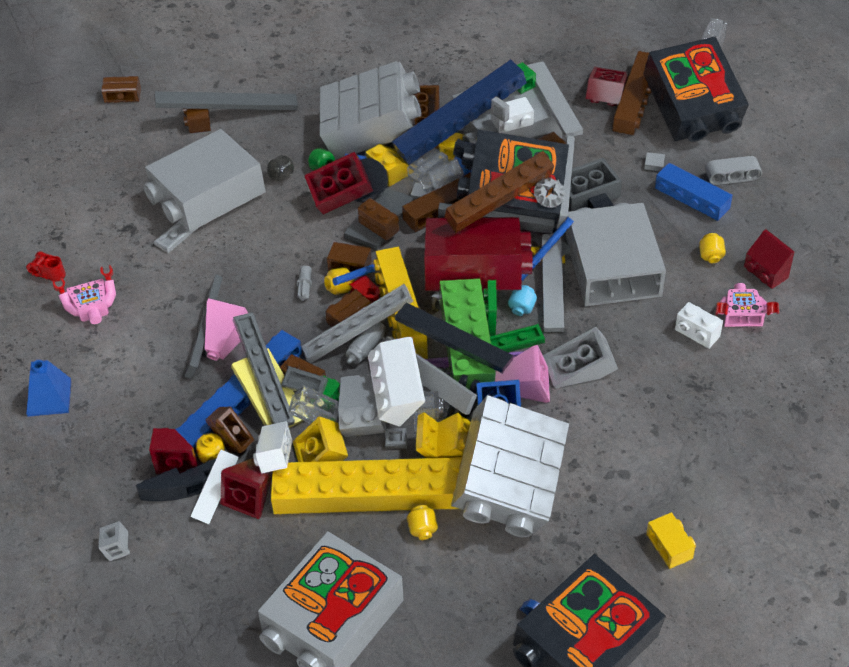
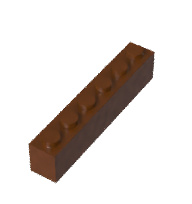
(633, 98)
(499, 191)

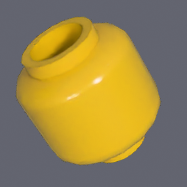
(712, 248)
(338, 289)
(209, 446)
(422, 522)

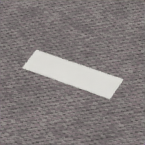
(211, 492)

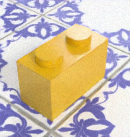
(671, 540)

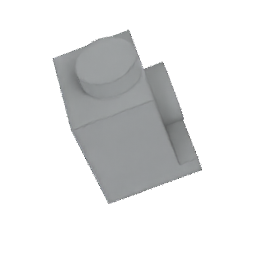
(114, 541)

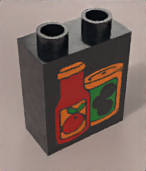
(695, 89)
(499, 153)
(588, 622)

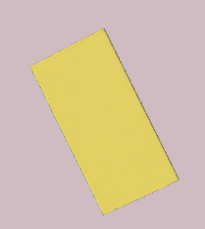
(245, 376)

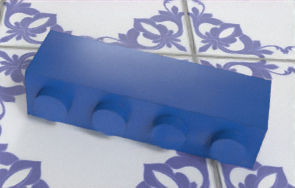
(693, 191)

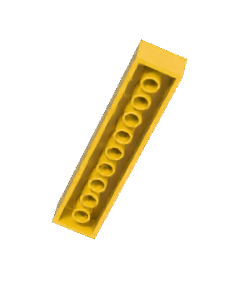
(364, 485)

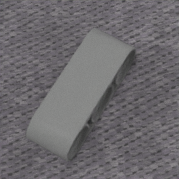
(733, 170)

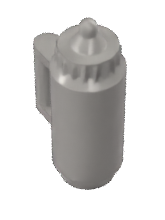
(365, 342)

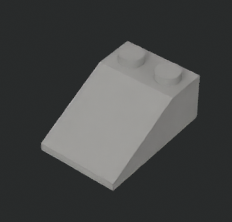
(580, 360)
(358, 407)

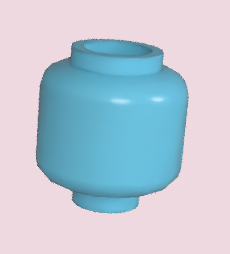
(522, 300)

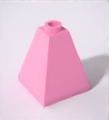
(220, 330)
(532, 374)

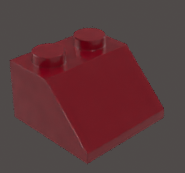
(769, 259)
(170, 451)

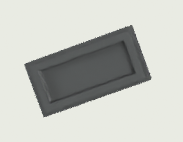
(296, 378)

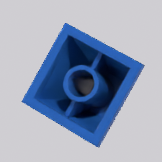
(48, 390)
(504, 390)

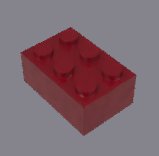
(338, 183)

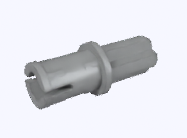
(304, 282)

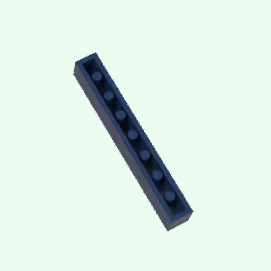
(459, 112)

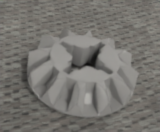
(553, 199)

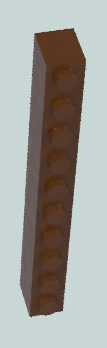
(428, 205)

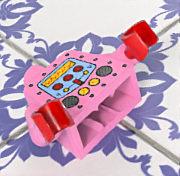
(89, 300)
(744, 307)

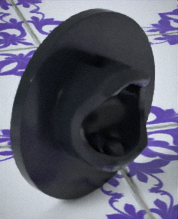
(377, 176)

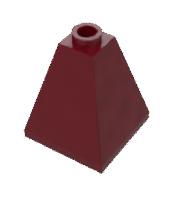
(245, 488)

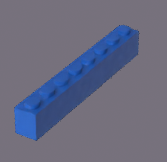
(232, 392)

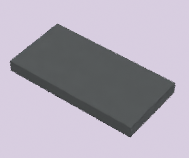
(389, 199)

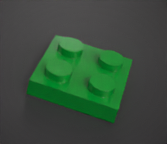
(491, 306)

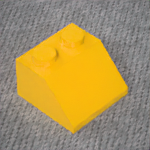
(391, 160)
(320, 442)

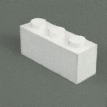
(273, 447)

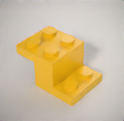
(441, 438)

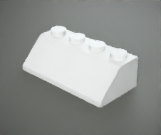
(396, 380)

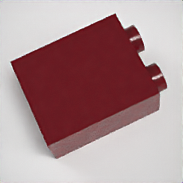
(480, 251)

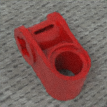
(47, 267)
(366, 288)

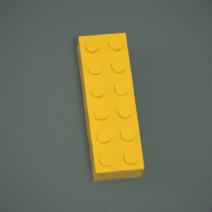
(391, 275)

